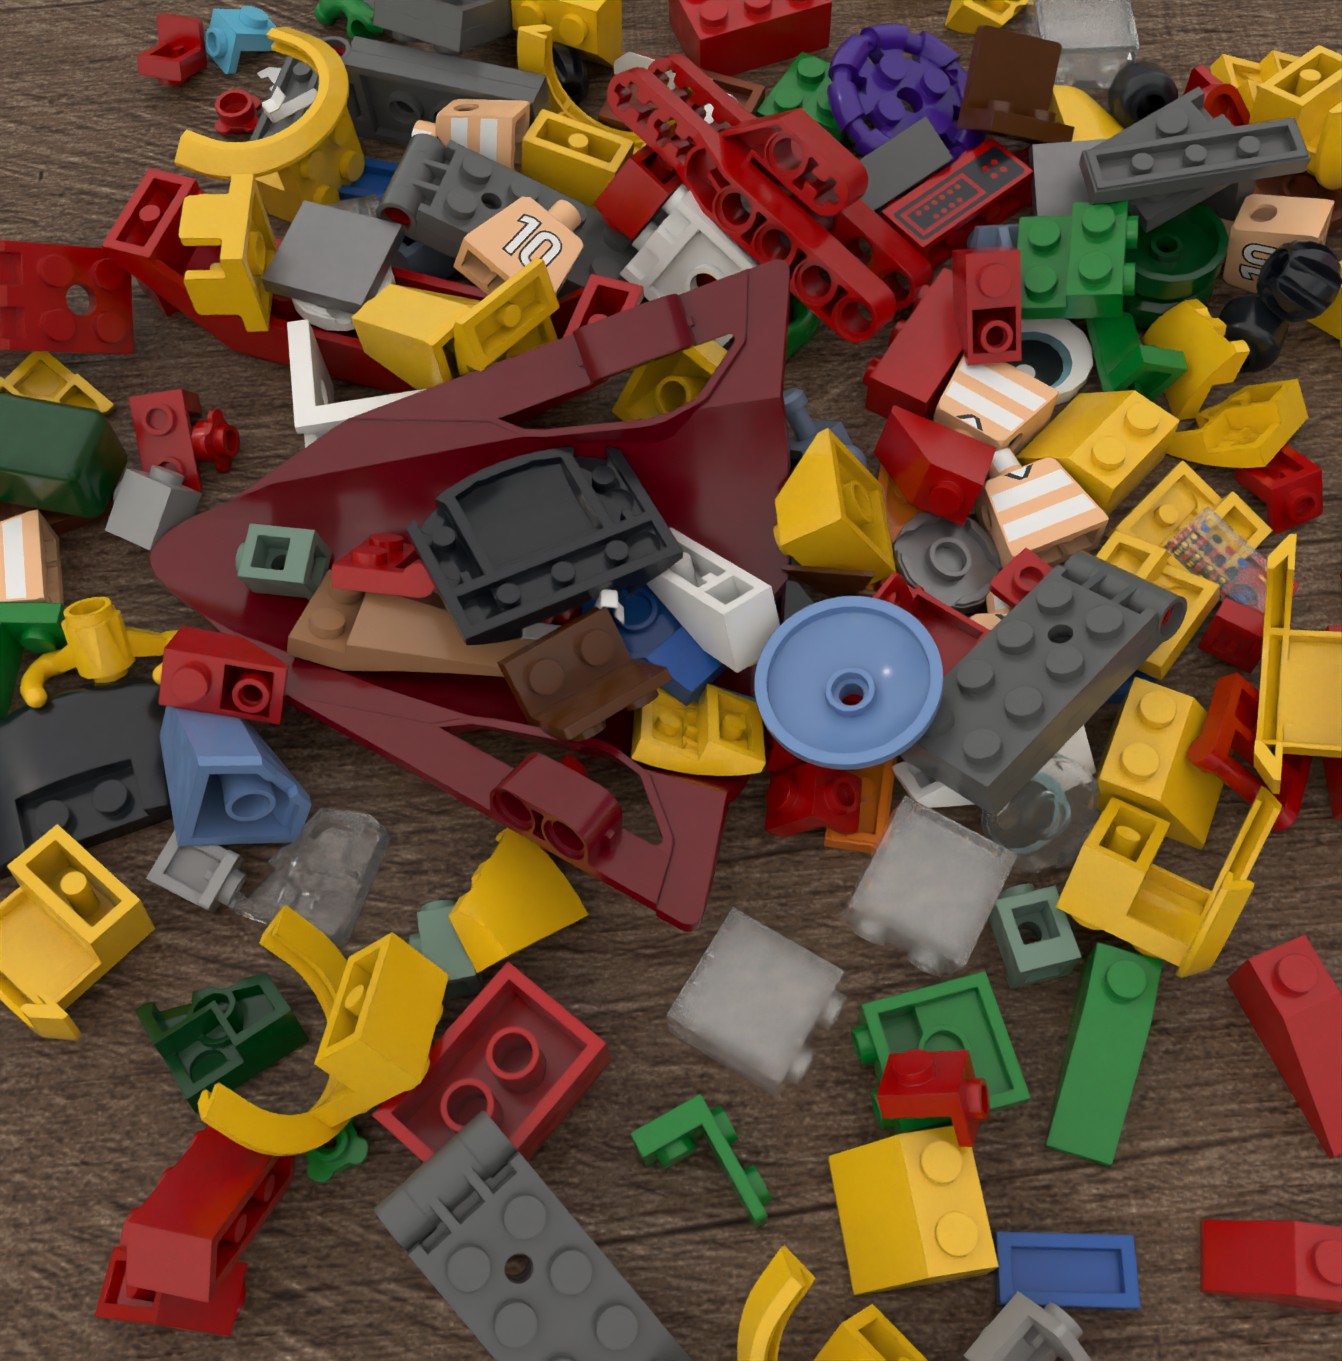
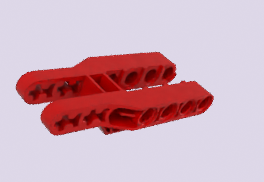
(792, 180)

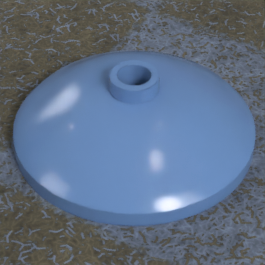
(840, 651)

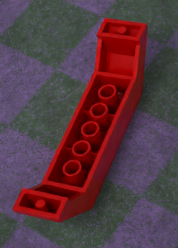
(150, 249)

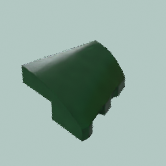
(223, 1035)

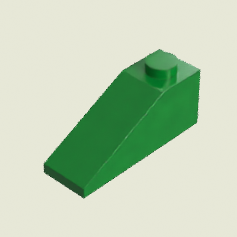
(1102, 1052)

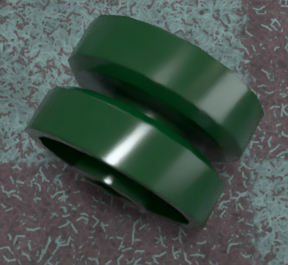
(1176, 263)

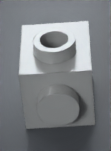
(150, 505)

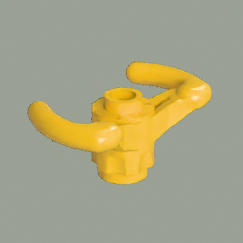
(96, 646)

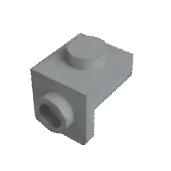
(199, 873)
(1029, 1334)

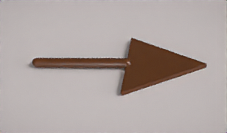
(833, 581)

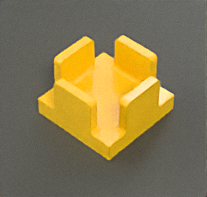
(247, 247)

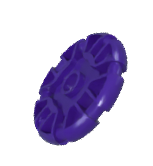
(919, 81)

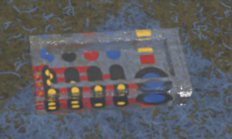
(1221, 555)

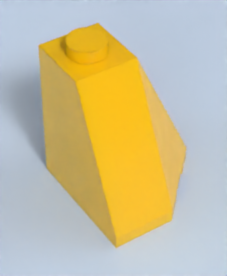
(412, 333)

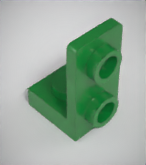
(1126, 363)
(28, 627)
(672, 1140)

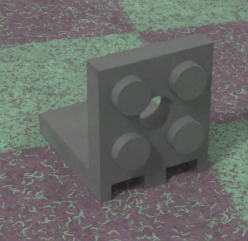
(1177, 118)

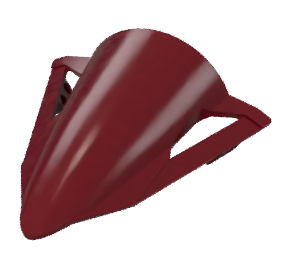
(703, 465)

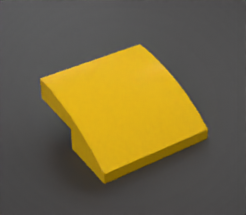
(507, 320)
(1179, 500)
(1151, 564)
(705, 738)

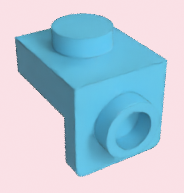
(236, 32)

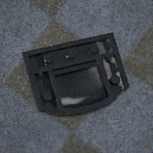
(540, 540)
(82, 764)

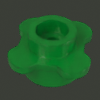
(349, 1151)

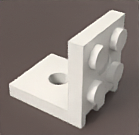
(681, 246)
(313, 389)

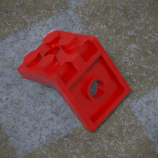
(35, 304)

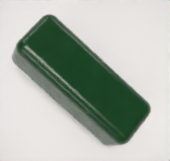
(57, 456)

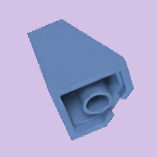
(227, 782)

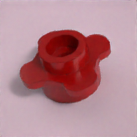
(237, 112)
(215, 440)

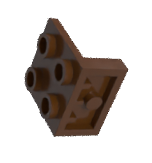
(1012, 88)
(580, 677)

